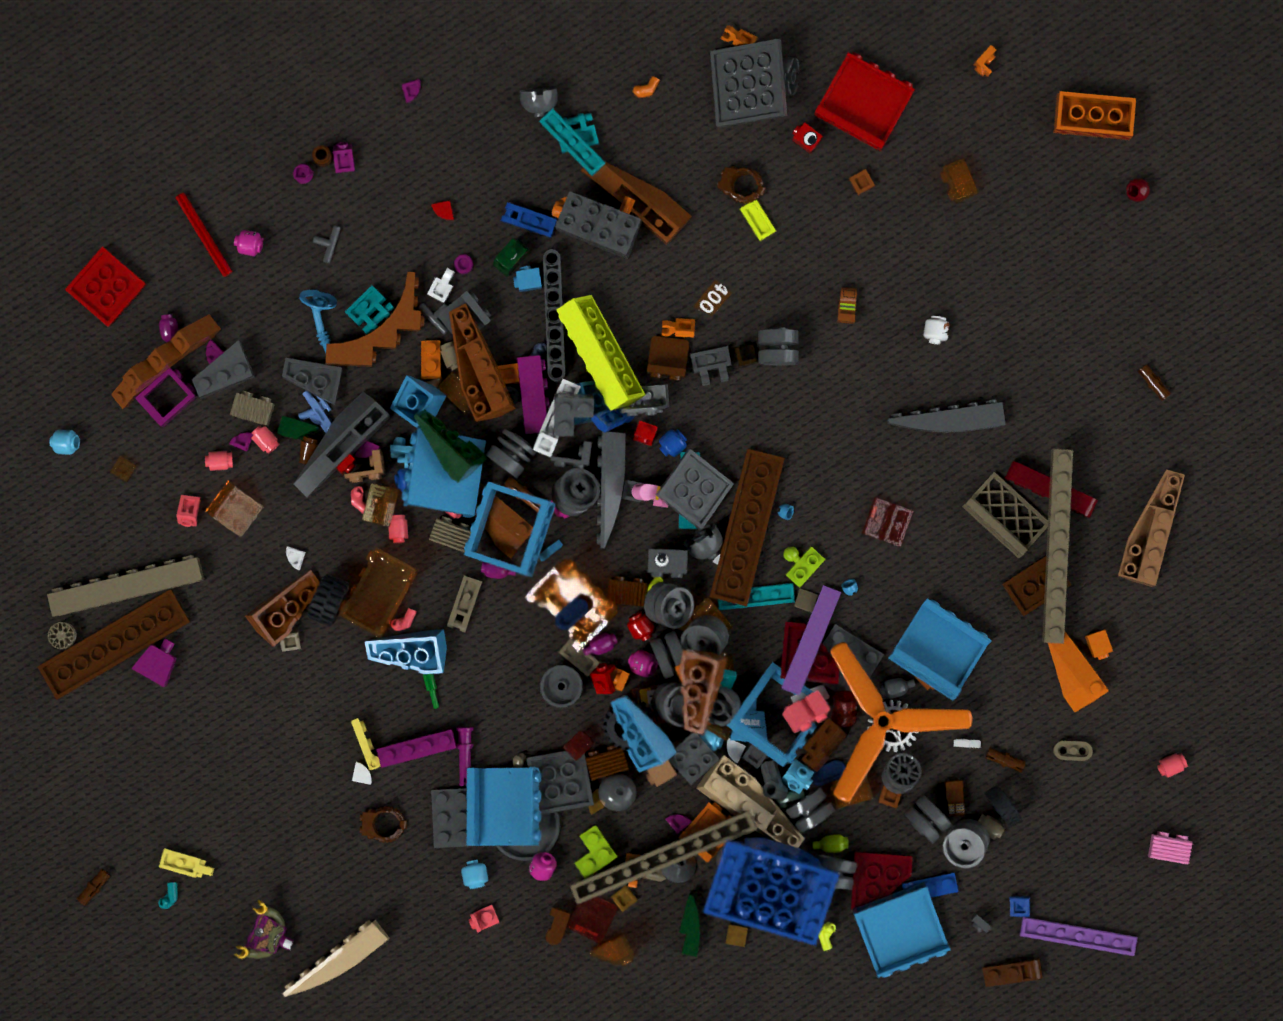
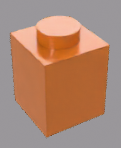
(1099, 644)

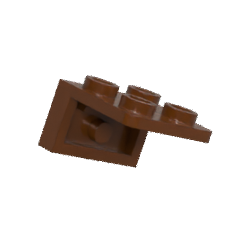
(668, 358)

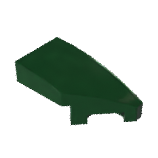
(294, 428)

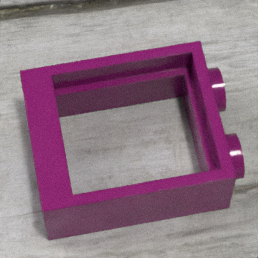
(155, 414)

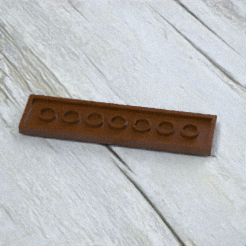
(747, 527)
(113, 644)

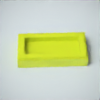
(757, 220)

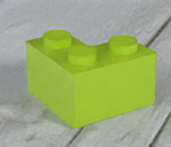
(599, 855)

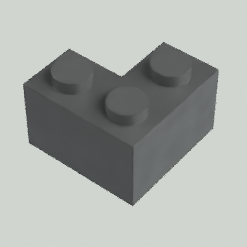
(570, 406)

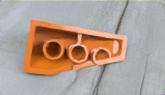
(1076, 676)

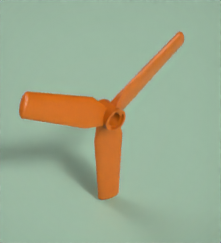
(873, 738)

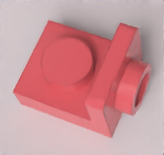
(188, 510)
(483, 918)

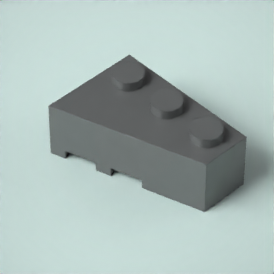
(224, 372)

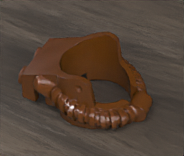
(730, 175)
(368, 824)

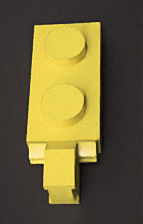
(366, 745)
(184, 864)

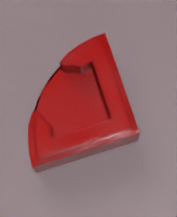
(443, 210)

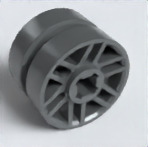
(901, 773)

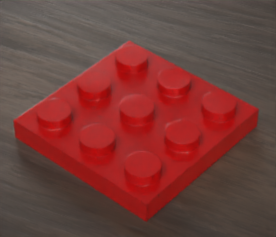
(105, 287)

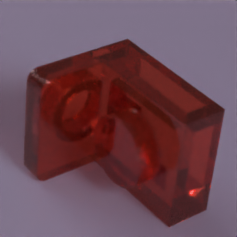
(578, 745)

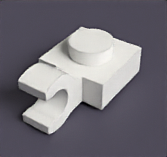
(441, 288)

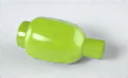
(832, 843)

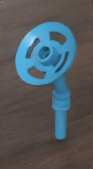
(318, 304)

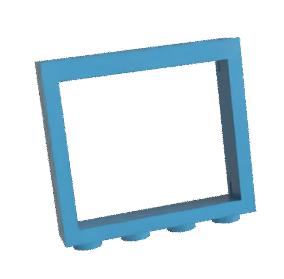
(536, 539)
(773, 672)

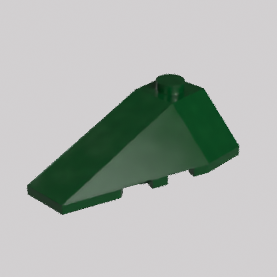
(454, 454)

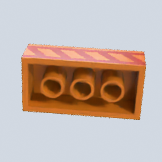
(1094, 115)

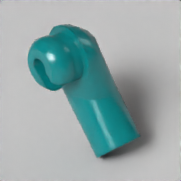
(170, 898)

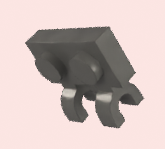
(710, 360)

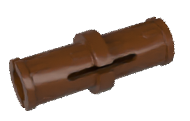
(1154, 382)
(1005, 759)
(93, 887)

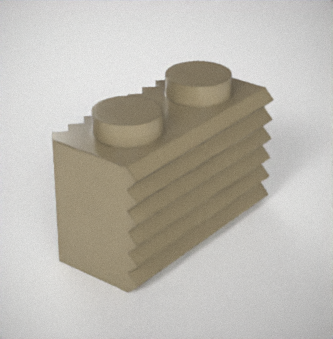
(252, 408)
(450, 534)

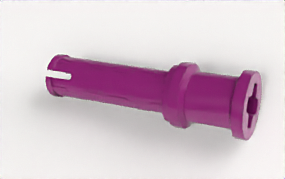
(464, 745)

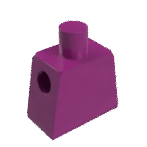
(157, 663)

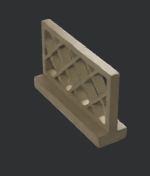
(999, 529)

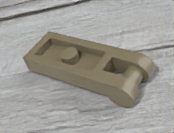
(464, 603)

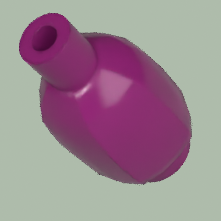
(168, 327)
(495, 571)
(601, 644)

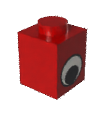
(806, 137)

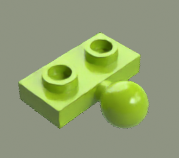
(804, 565)

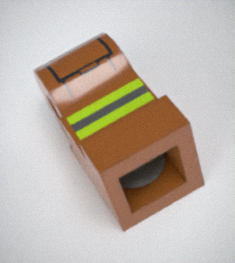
(847, 305)

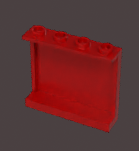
(864, 101)

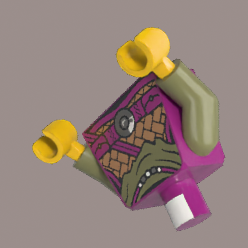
(266, 934)

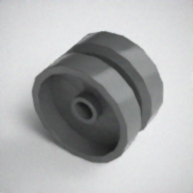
(575, 492)
(669, 605)
(705, 634)
(668, 654)
(550, 682)
(810, 810)
(925, 822)
(966, 843)
(841, 866)

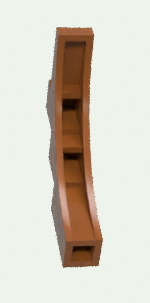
(360, 351)
(163, 358)

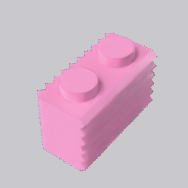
(1170, 848)

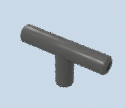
(329, 243)
(433, 317)

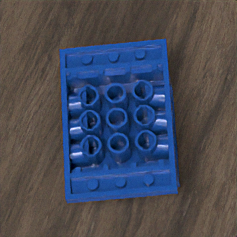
(772, 888)

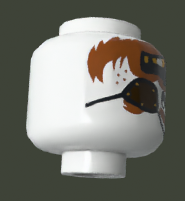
(936, 329)

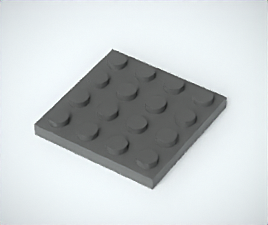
(748, 83)

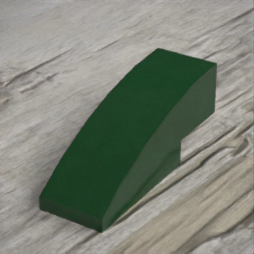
(690, 927)

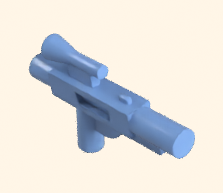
(317, 413)

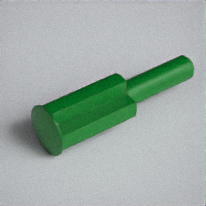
(431, 686)

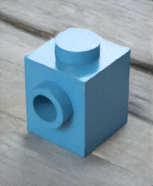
(527, 279)

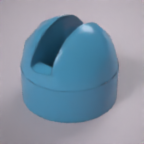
(784, 509)
(850, 589)

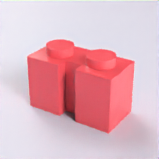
(807, 711)

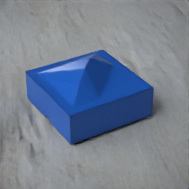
(1020, 906)

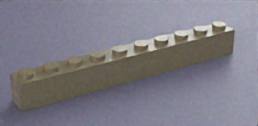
(1057, 546)
(663, 857)

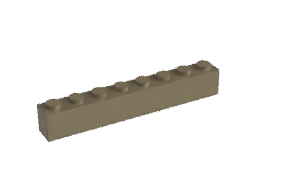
(125, 587)

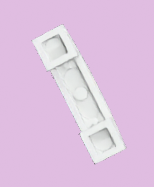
(546, 440)

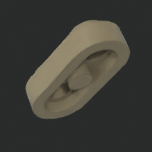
(1072, 750)

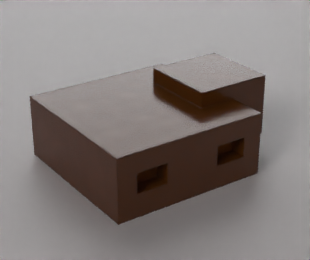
(823, 744)

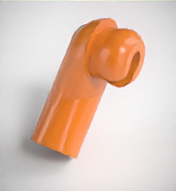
(646, 90)

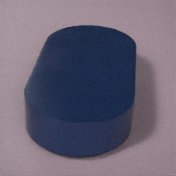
(571, 613)
(828, 772)

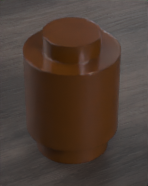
(322, 156)

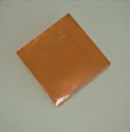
(123, 469)

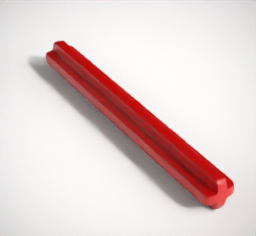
(203, 234)

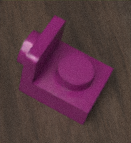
(343, 157)

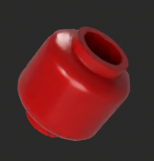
(640, 626)

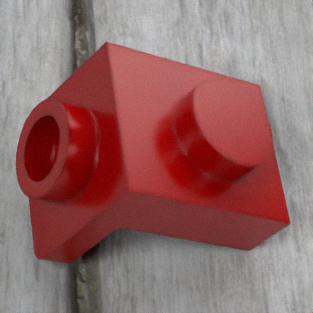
(346, 465)
(602, 680)

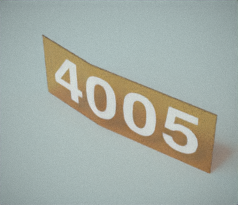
(712, 298)

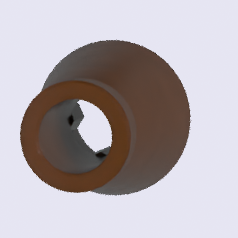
(307, 448)

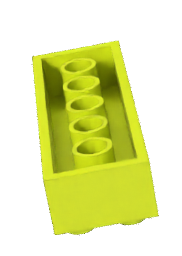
(600, 352)

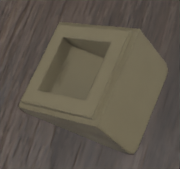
(805, 600)
(292, 641)

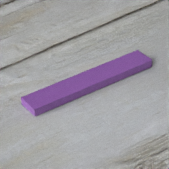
(811, 640)
(1078, 936)

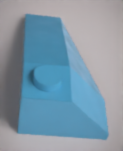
(416, 651)
(646, 741)

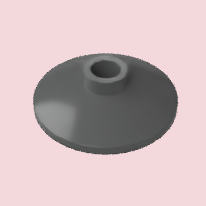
(678, 873)

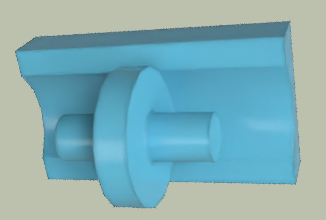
(400, 451)

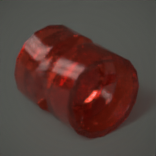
(844, 709)

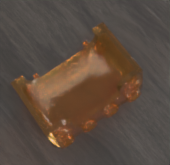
(563, 585)
(378, 592)

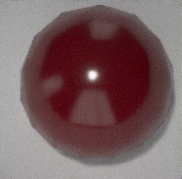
(1137, 190)

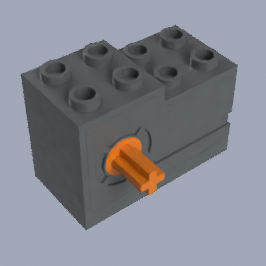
(598, 223)

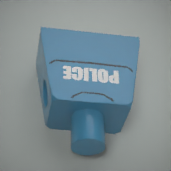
(755, 721)

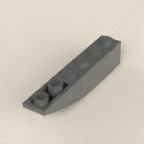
(953, 419)

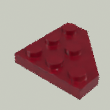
(824, 666)
(878, 876)

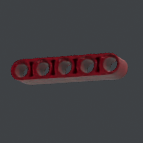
(1040, 485)

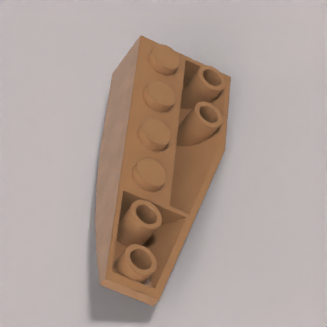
(1151, 532)

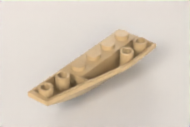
(741, 792)
(342, 958)

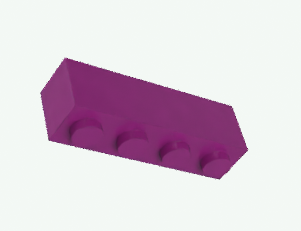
(533, 392)
(416, 748)

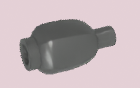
(895, 687)

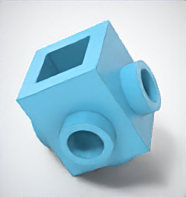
(798, 777)

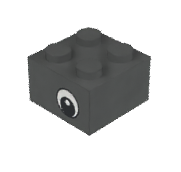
(667, 562)

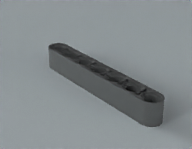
(550, 307)

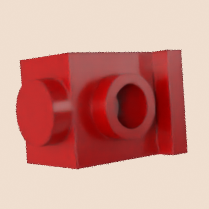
(645, 433)

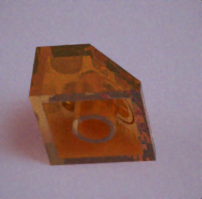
(614, 951)

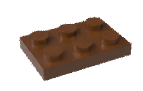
(1028, 587)

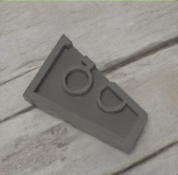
(314, 377)

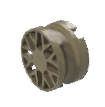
(62, 635)

